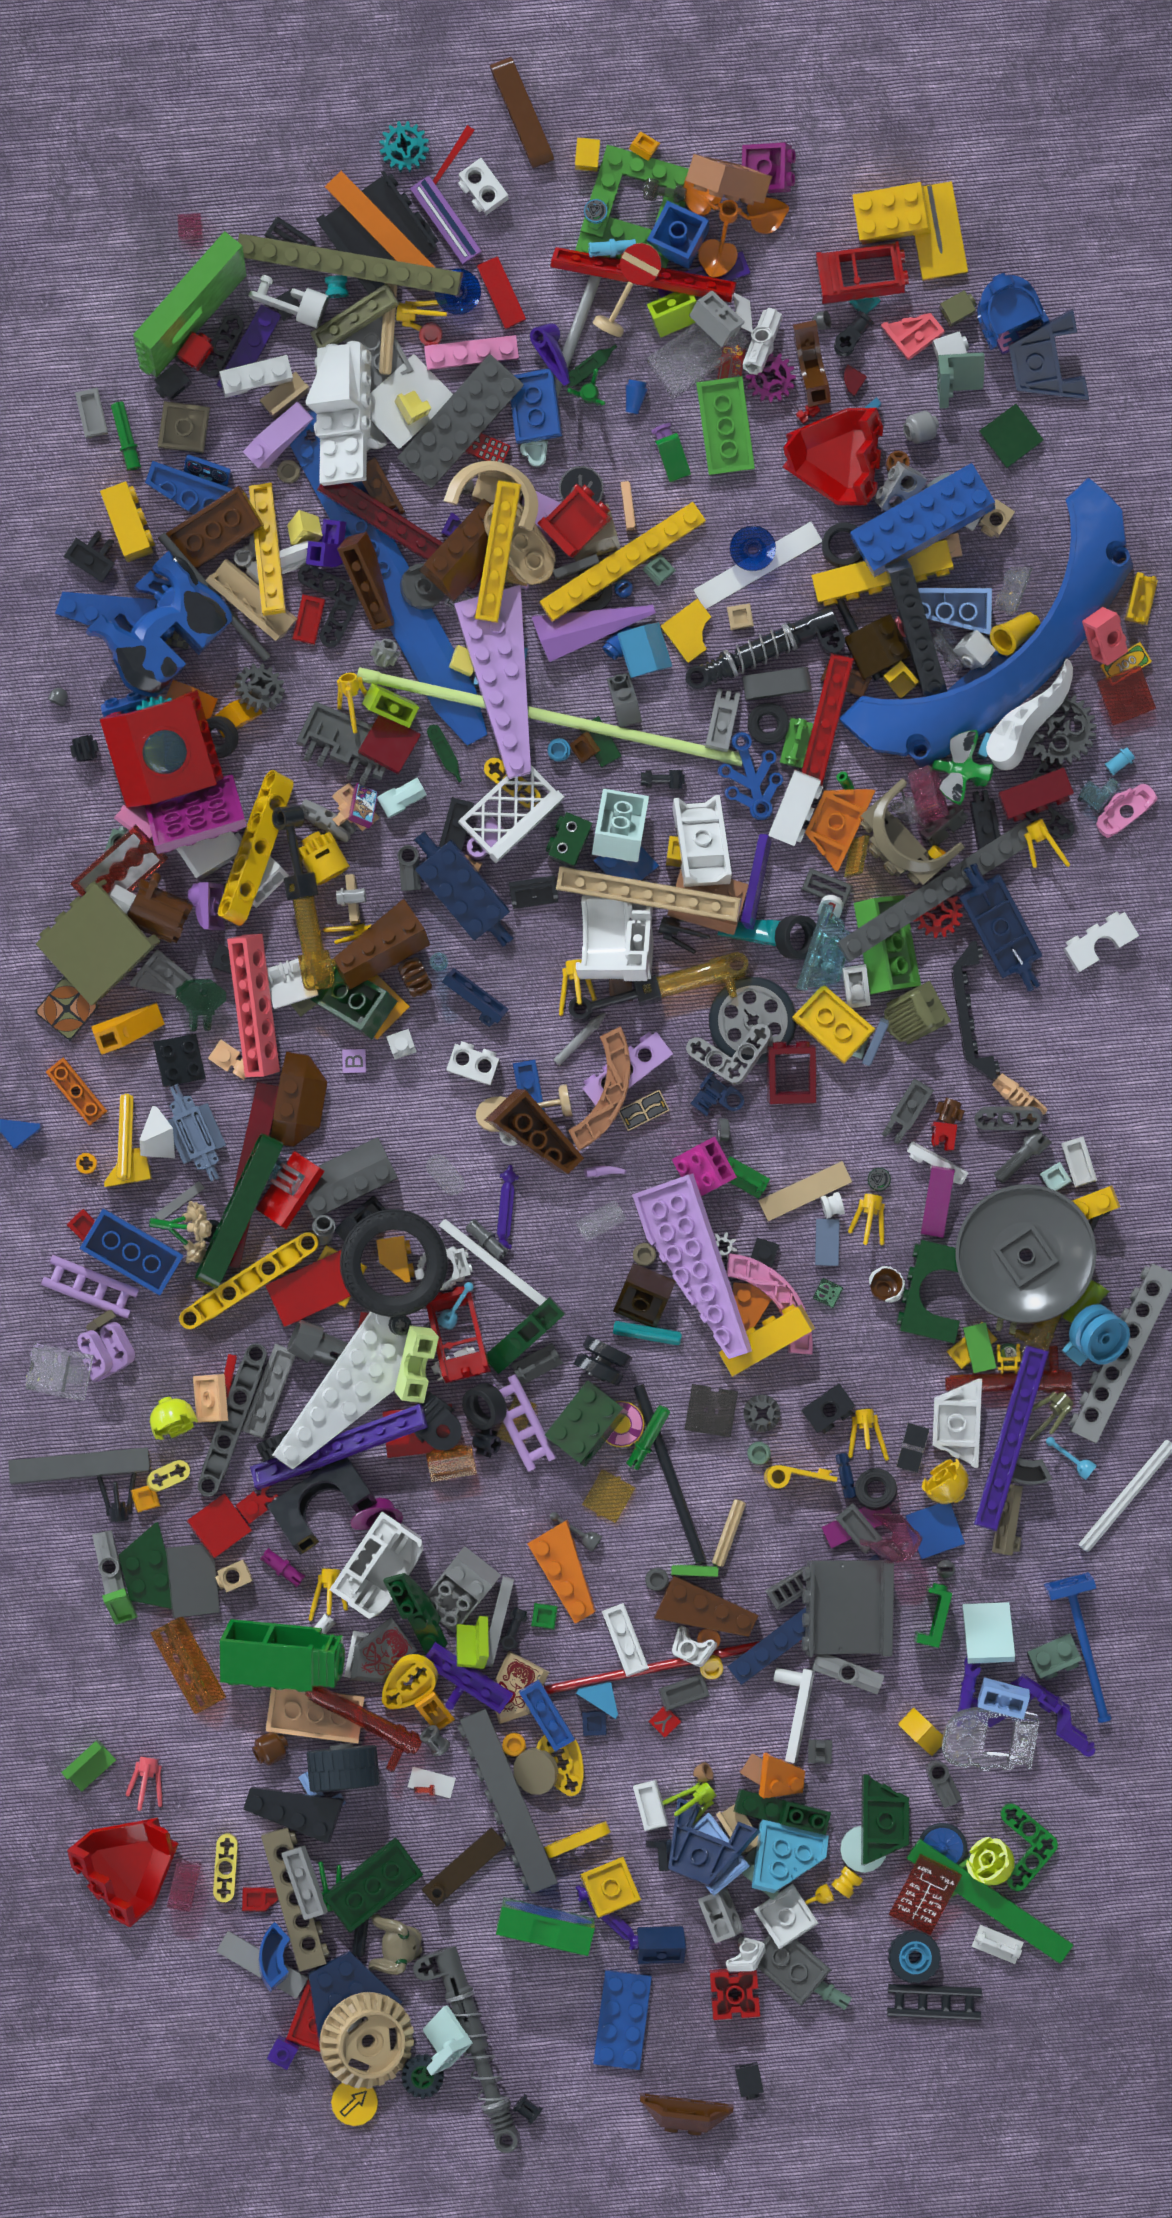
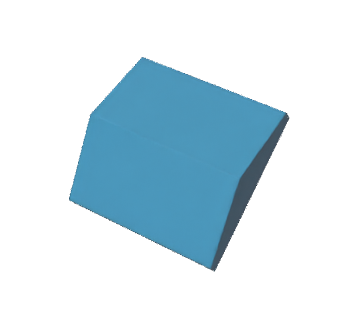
(644, 649)

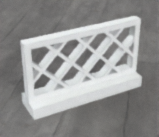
(521, 828)

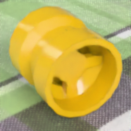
(846, 1882)

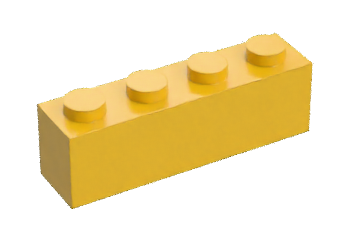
(771, 1337)

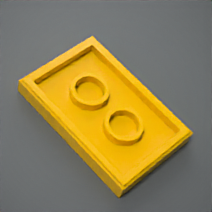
(833, 1024)

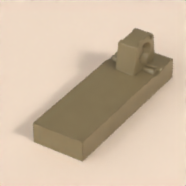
(1004, 1538)

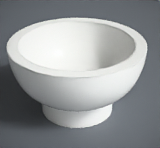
(377, 438)

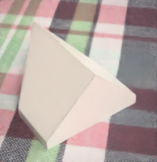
(157, 1136)

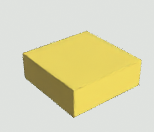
(461, 661)

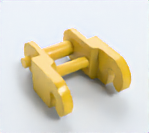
(1016, 1359)

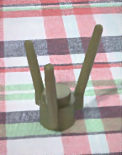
(1060, 1405)

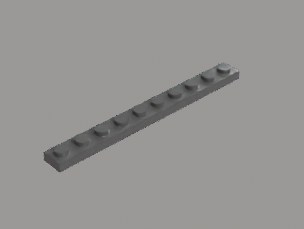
(932, 893)

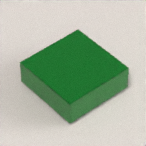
(544, 1616)

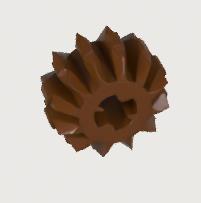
(414, 977)

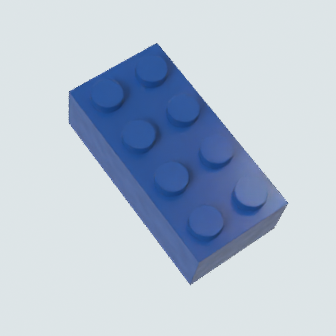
(131, 1251)

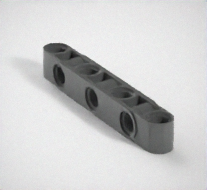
(219, 1458)

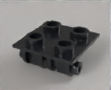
(179, 1060)

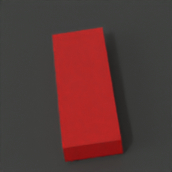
(501, 292)

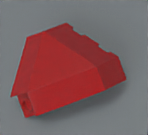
(838, 455)
(125, 1866)

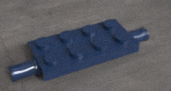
(462, 889)
(1001, 927)

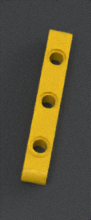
(252, 862)
(249, 1281)

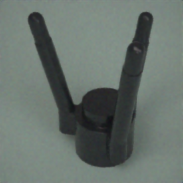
(670, 927)
(117, 1510)

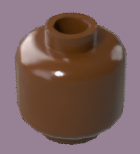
(270, 1748)

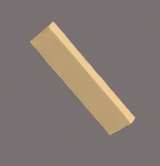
(805, 1191)

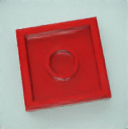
(219, 1525)

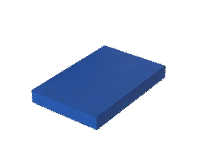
(536, 408)

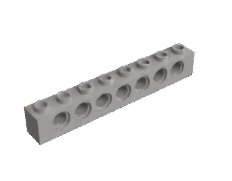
(1124, 1367)

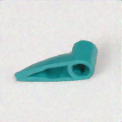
(762, 934)

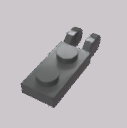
(908, 1108)

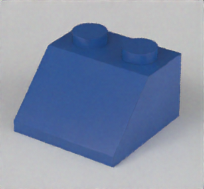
(678, 234)
(628, 869)

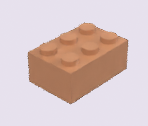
(728, 179)
(734, 889)

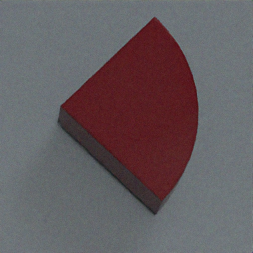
(853, 380)

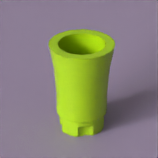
(1093, 1295)

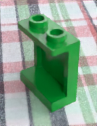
(939, 1619)

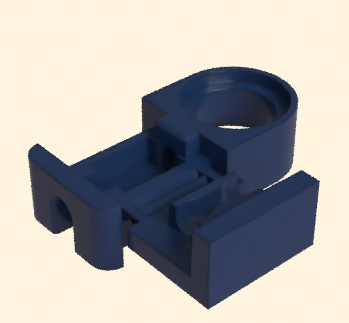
(713, 1090)

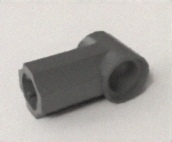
(409, 878)
(943, 1785)

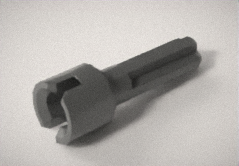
(1034, 1144)

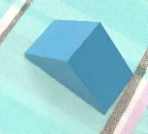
(601, 1696)

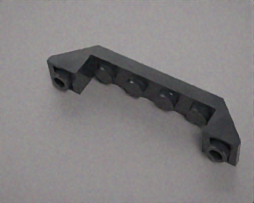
(984, 1065)

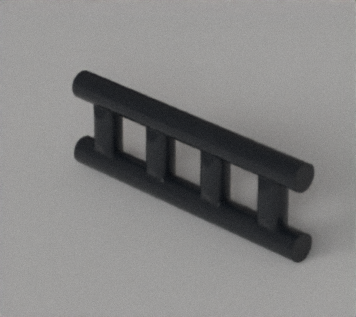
(943, 2013)

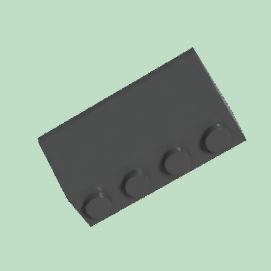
(351, 1177)

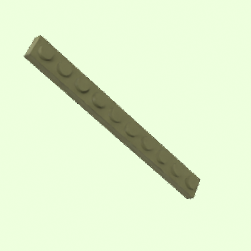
(351, 264)

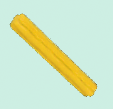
(125, 1137)

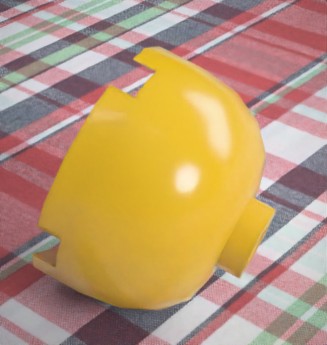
(947, 1483)

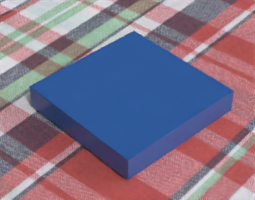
(937, 1528)

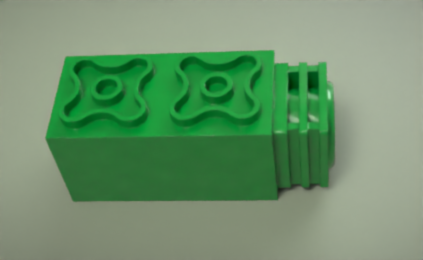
(280, 1656)

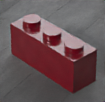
(1036, 795)

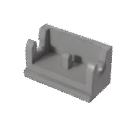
(716, 318)

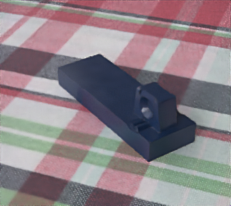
(491, 1008)

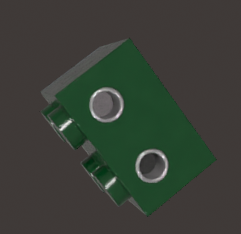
(569, 840)

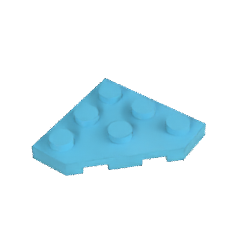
(785, 1854)

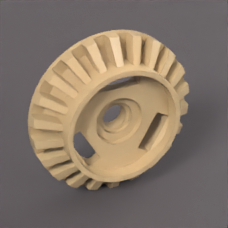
(339, 2046)

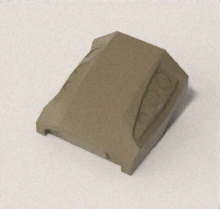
(602, 543)

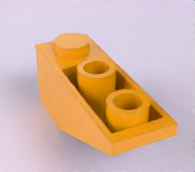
(127, 1028)

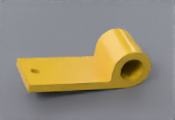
(779, 1476)

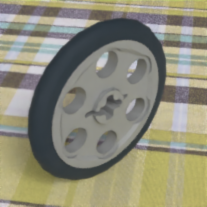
(764, 991)

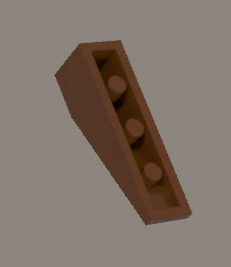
(365, 573)

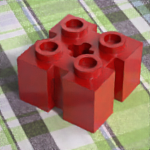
(725, 2004)

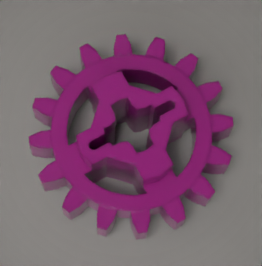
(780, 380)

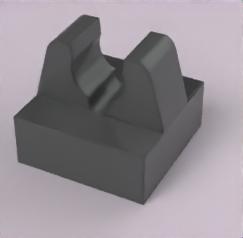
(819, 1751)

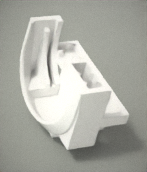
(384, 1552)

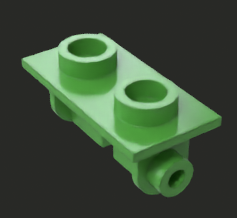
(796, 742)

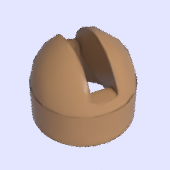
(703, 1772)

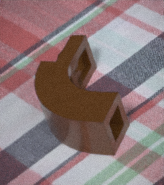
(810, 363)

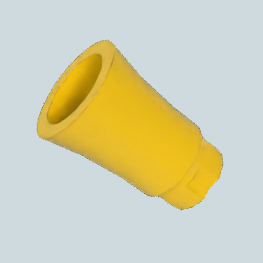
(1013, 633)

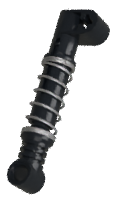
(768, 646)

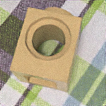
(1005, 514)
(244, 1573)

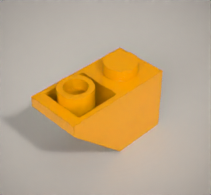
(393, 1256)

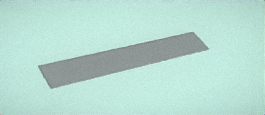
(179, 1201)

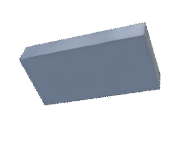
(875, 1042)
(827, 1242)

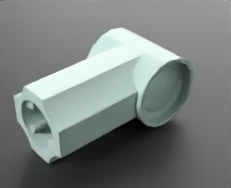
(398, 799)

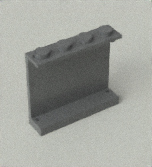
(848, 1607)

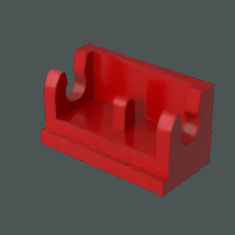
(946, 1132)

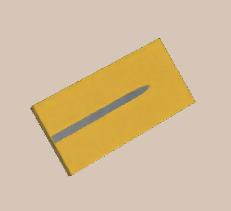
(942, 249)

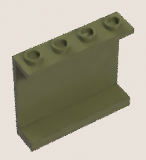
(95, 943)

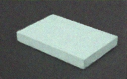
(988, 1632)

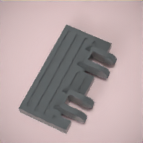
(334, 730)

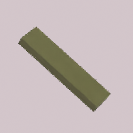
(355, 317)

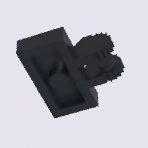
(89, 559)

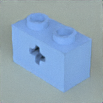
(1003, 1698)

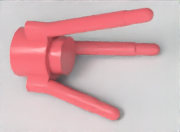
(147, 1768)

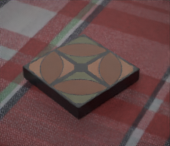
(66, 1009)

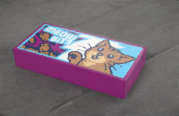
(363, 805)

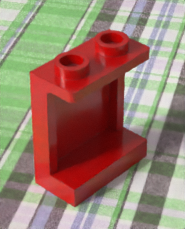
(576, 520)

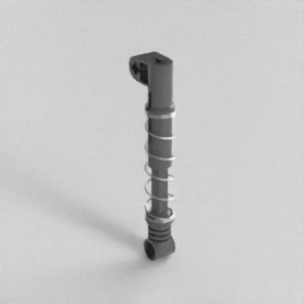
(495, 2105)

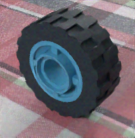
(903, 1946)

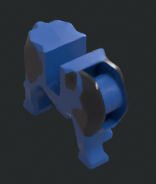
(182, 606)

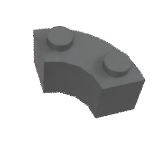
(1029, 1472)

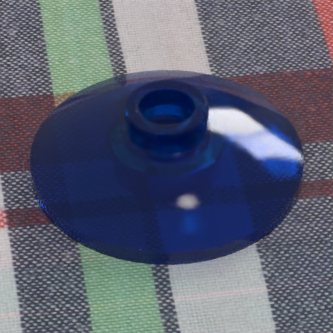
(468, 301)
(752, 537)

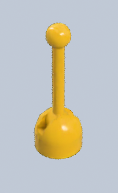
(822, 1895)

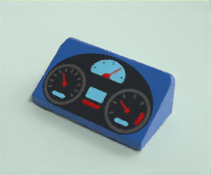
(207, 470)

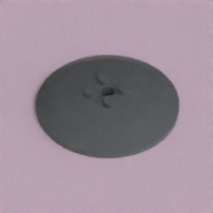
(1018, 1221)

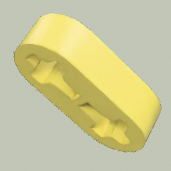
(166, 1470)

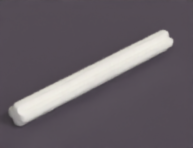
(1126, 1496)

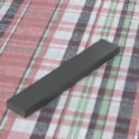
(79, 1466)

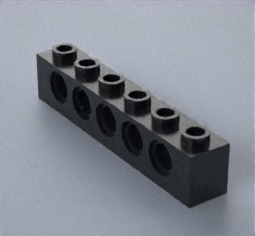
(916, 628)

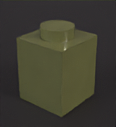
(958, 308)

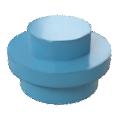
(559, 750)

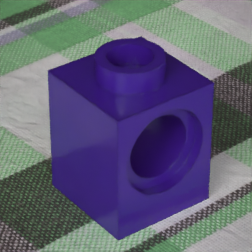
(282, 2052)

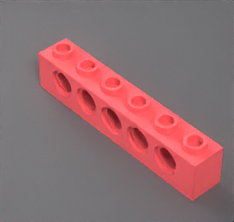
(253, 1005)

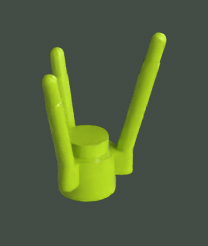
(703, 1795)

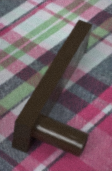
(464, 1866)

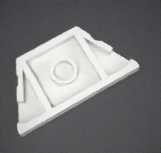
(958, 1422)

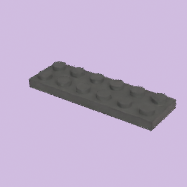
(460, 421)

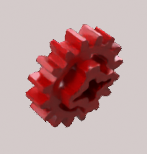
(936, 923)

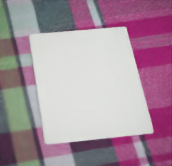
(385, 412)

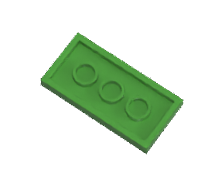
(725, 425)

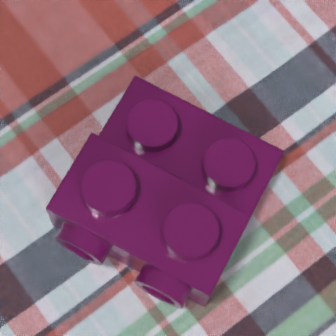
(772, 160)

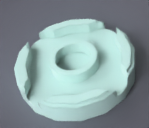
(851, 1851)

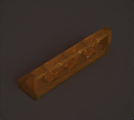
(191, 1663)

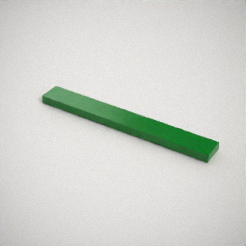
(999, 1906)

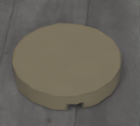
(535, 1771)

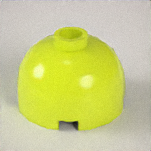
(171, 1418)
(990, 1861)

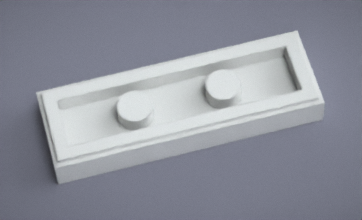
(625, 1640)

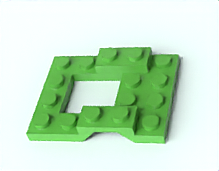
(627, 163)

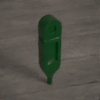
(587, 367)
(444, 750)

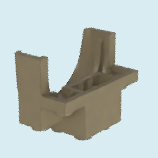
(897, 845)

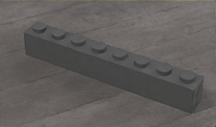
(508, 1800)

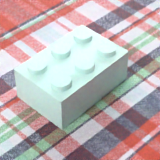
(620, 825)

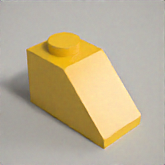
(139, 1171)

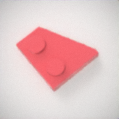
(913, 334)

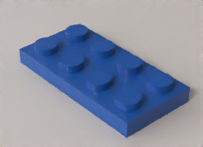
(622, 2019)

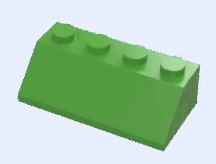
(893, 961)

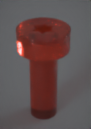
(431, 1790)

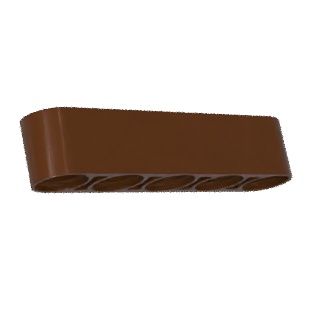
(522, 112)

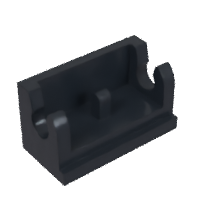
(533, 892)

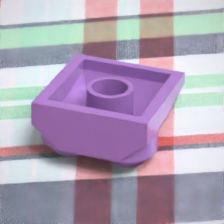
(206, 899)

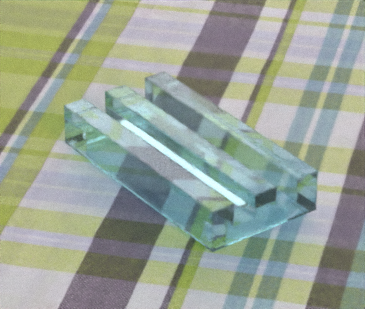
(275, 1171)

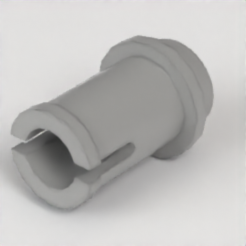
(350, 896)

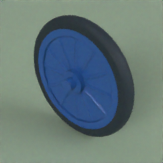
(947, 1840)

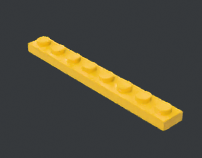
(622, 561)

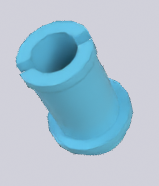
(1120, 761)

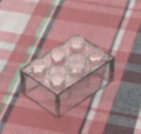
(59, 1371)

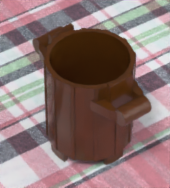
(159, 911)

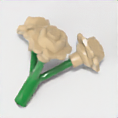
(200, 1227)

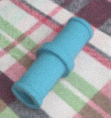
(609, 248)

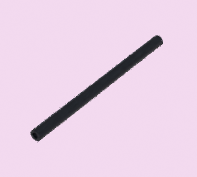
(671, 1478)

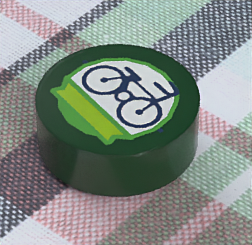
(1008, 1350)

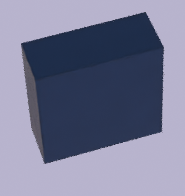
(594, 1723)

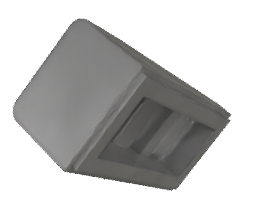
(770, 1591)

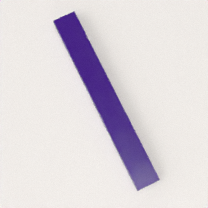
(1011, 1438)
(344, 1445)

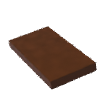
(216, 527)

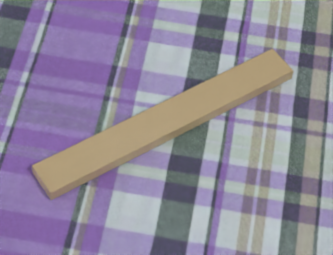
(649, 894)

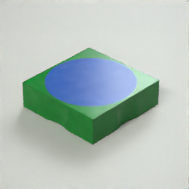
(545, 1926)

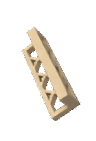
(245, 596)

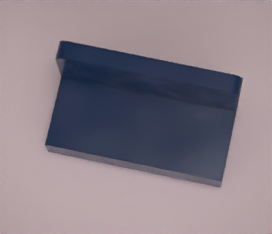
(661, 1945)

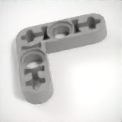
(730, 1063)

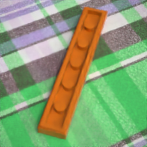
(374, 221)

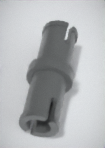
(486, 1239)

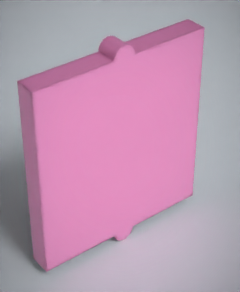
(134, 815)

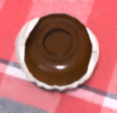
(886, 1284)

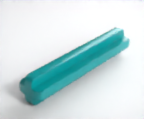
(647, 1333)

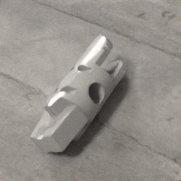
(322, 818)

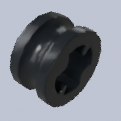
(395, 1330)

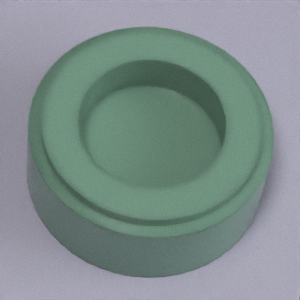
(758, 1453)

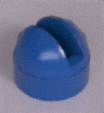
(626, 592)

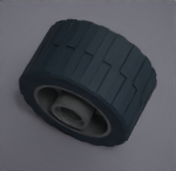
(343, 1768)

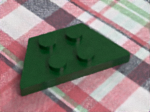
(146, 1569)
(882, 1820)

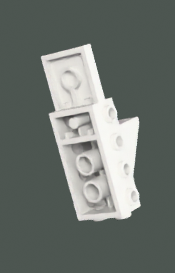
(343, 411)

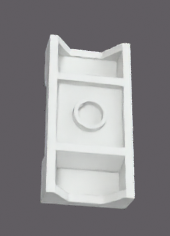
(702, 842)

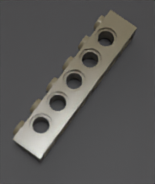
(304, 1957)

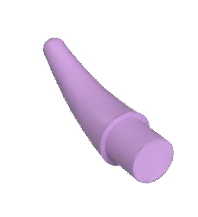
(602, 1170)

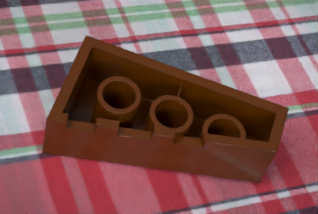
(532, 1129)

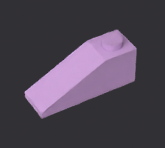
(278, 436)

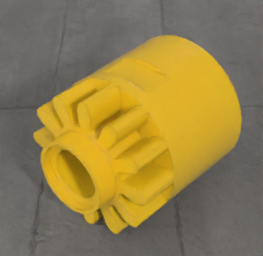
(323, 857)

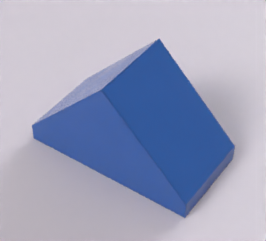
(18, 1132)

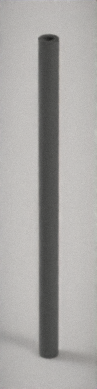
(237, 624)

